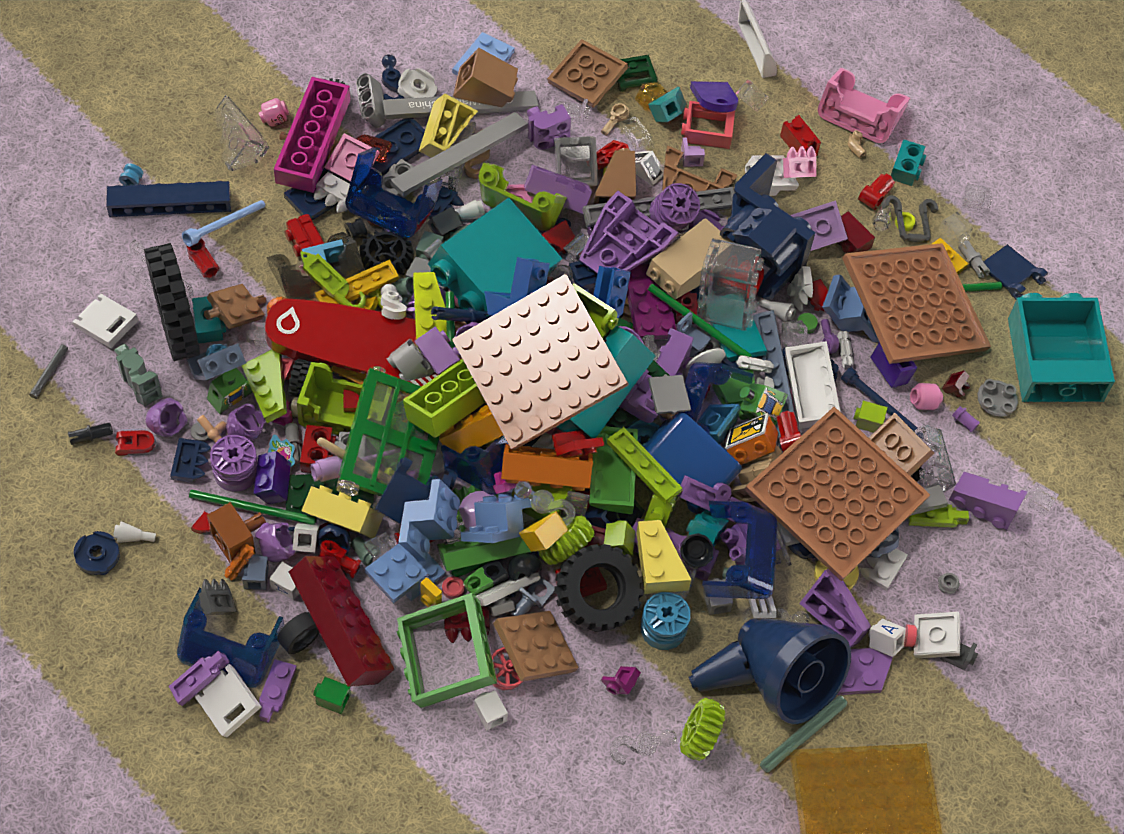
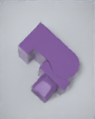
(546, 127)
(640, 400)
(736, 542)

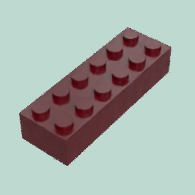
(341, 620)

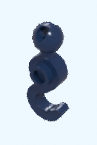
(390, 76)

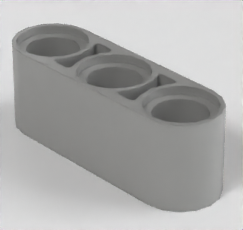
(370, 99)

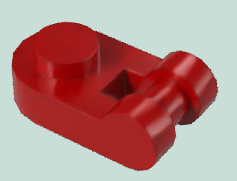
(142, 442)

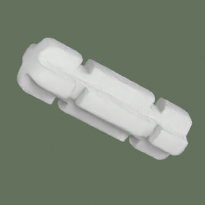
(845, 349)
(755, 364)

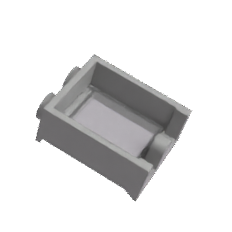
(577, 158)

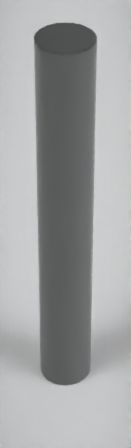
(48, 371)

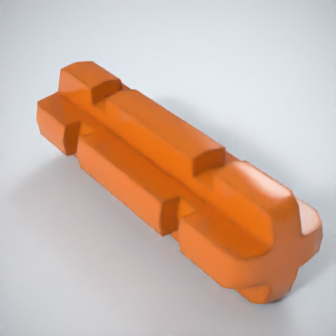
(239, 562)

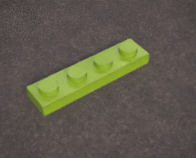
(644, 465)

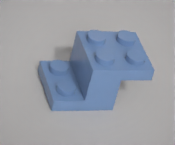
(847, 309)
(497, 518)
(429, 520)
(400, 573)

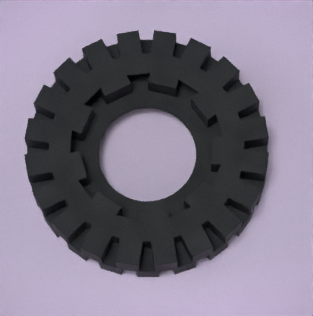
(172, 302)

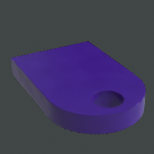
(715, 96)

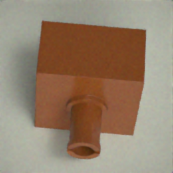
(231, 531)

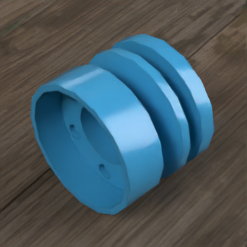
(661, 631)

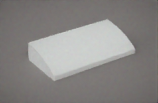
(756, 40)
(811, 382)

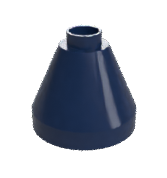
(795, 665)

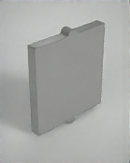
(669, 394)

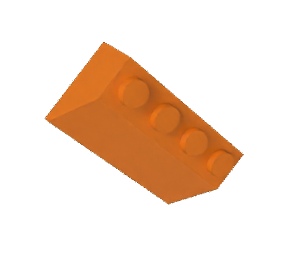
(544, 466)

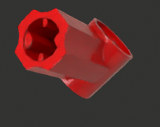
(874, 194)
(202, 259)
(788, 429)

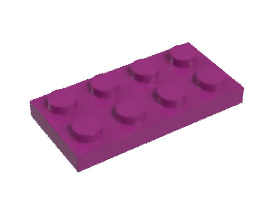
(647, 311)

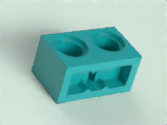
(907, 162)

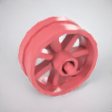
(505, 670)

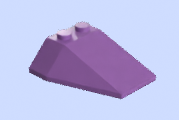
(624, 237)

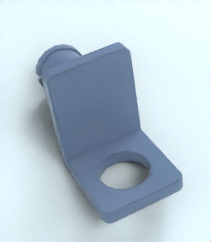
(700, 339)
(531, 599)

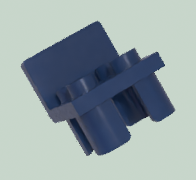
(753, 192)

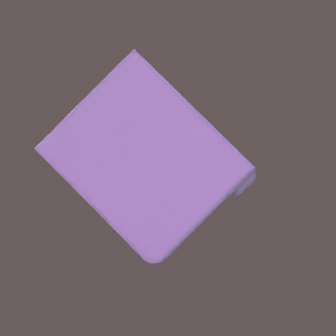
(692, 155)

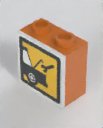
(752, 439)

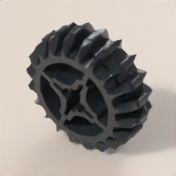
(386, 247)

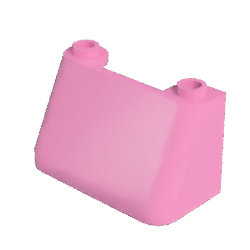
(859, 111)

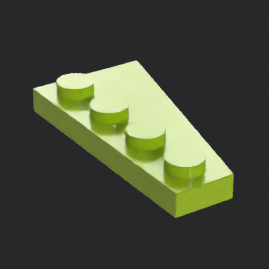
(267, 383)

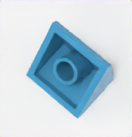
(720, 419)

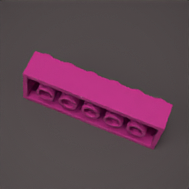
(312, 134)

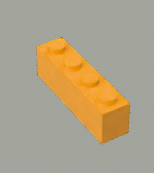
(472, 431)

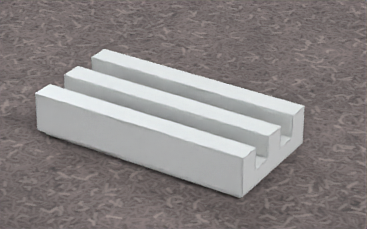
(770, 603)

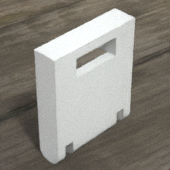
(101, 317)
(223, 697)

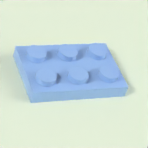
(489, 44)

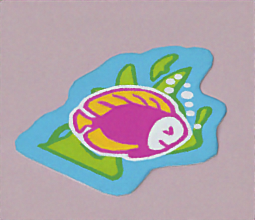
(284, 447)

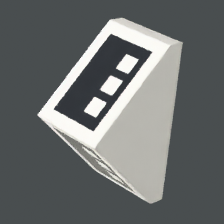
(648, 167)

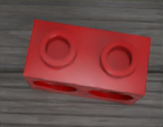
(311, 449)

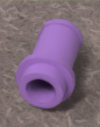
(965, 419)

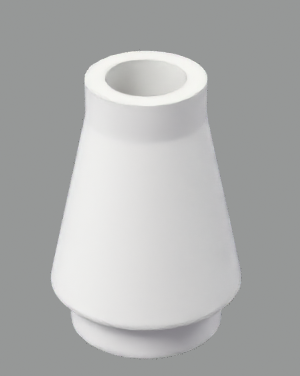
(472, 210)

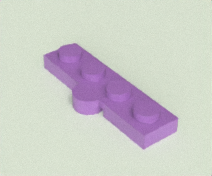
(701, 494)

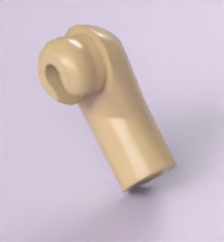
(854, 144)

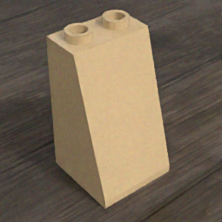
(680, 264)

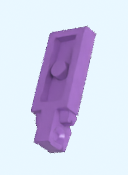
(197, 677)
(276, 688)

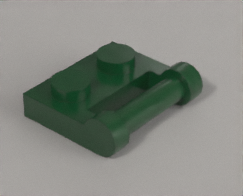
(637, 67)

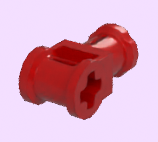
(347, 564)

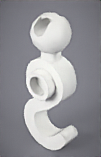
(392, 303)

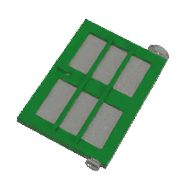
(383, 437)

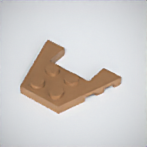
(676, 175)

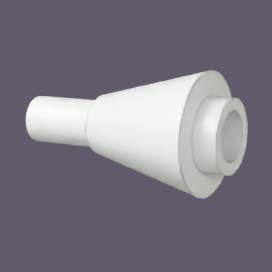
(784, 311)
(128, 533)

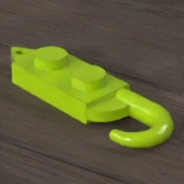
(328, 279)

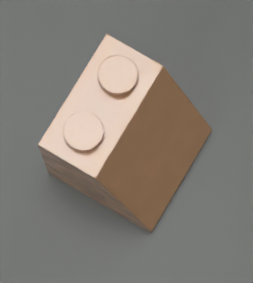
(486, 80)
(618, 177)

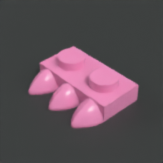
(800, 163)

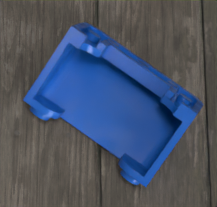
(690, 451)

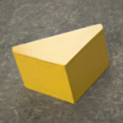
(544, 532)

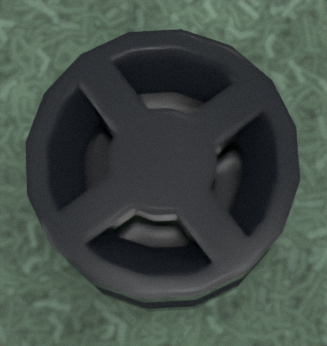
(356, 229)

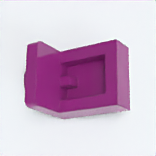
(623, 680)

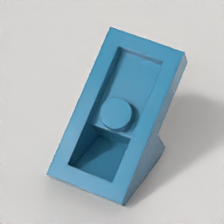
(327, 251)

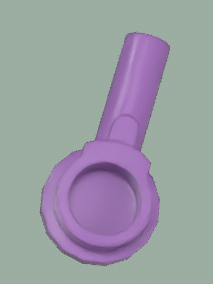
(832, 340)

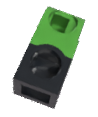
(486, 577)

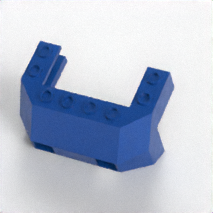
(532, 275)

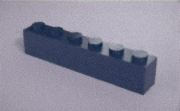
(168, 199)

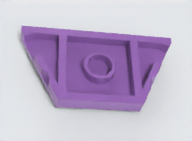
(866, 672)

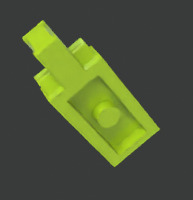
(941, 517)

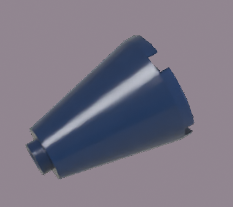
(722, 670)

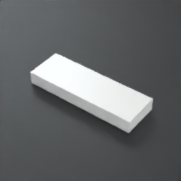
(506, 588)

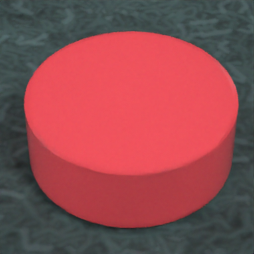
(453, 587)
(910, 635)

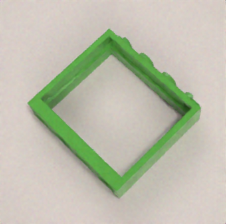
(481, 644)

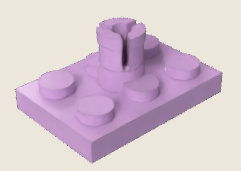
(826, 223)

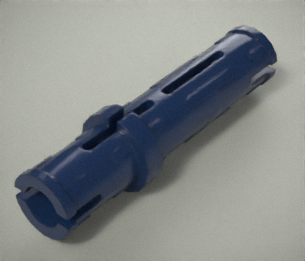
(459, 315)

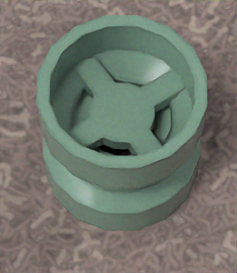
(404, 287)

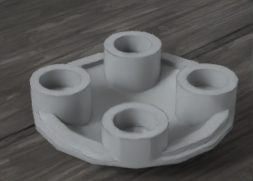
(997, 397)

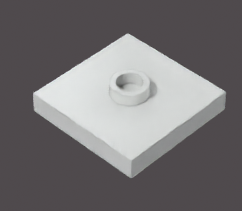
(937, 635)

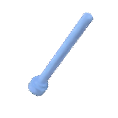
(192, 236)

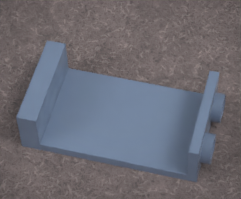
(209, 366)

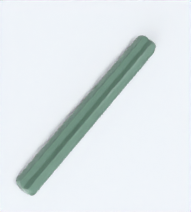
(803, 734)

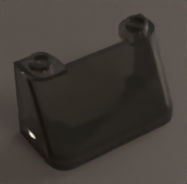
(305, 288)

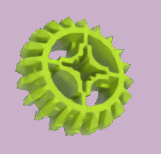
(577, 536)
(702, 729)

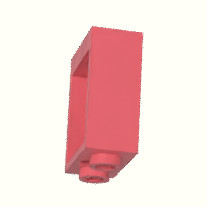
(703, 137)

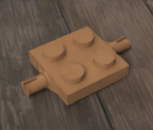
(235, 306)

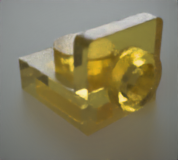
(649, 93)

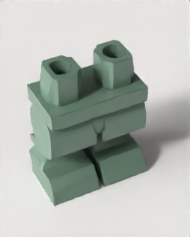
(133, 370)

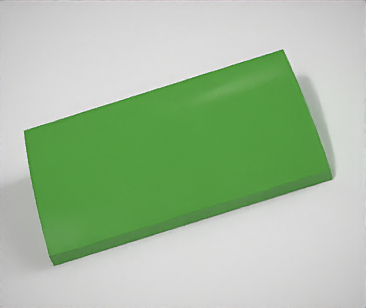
(611, 478)
(471, 553)

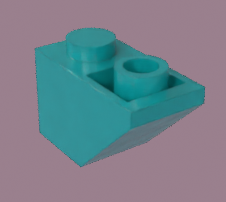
(668, 106)

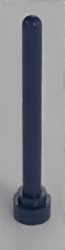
(851, 377)

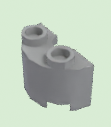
(410, 362)

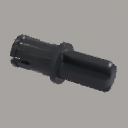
(91, 433)

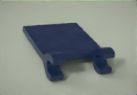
(1013, 269)
(402, 489)

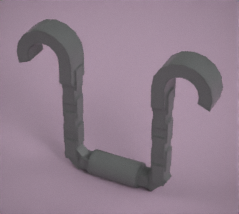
(923, 213)

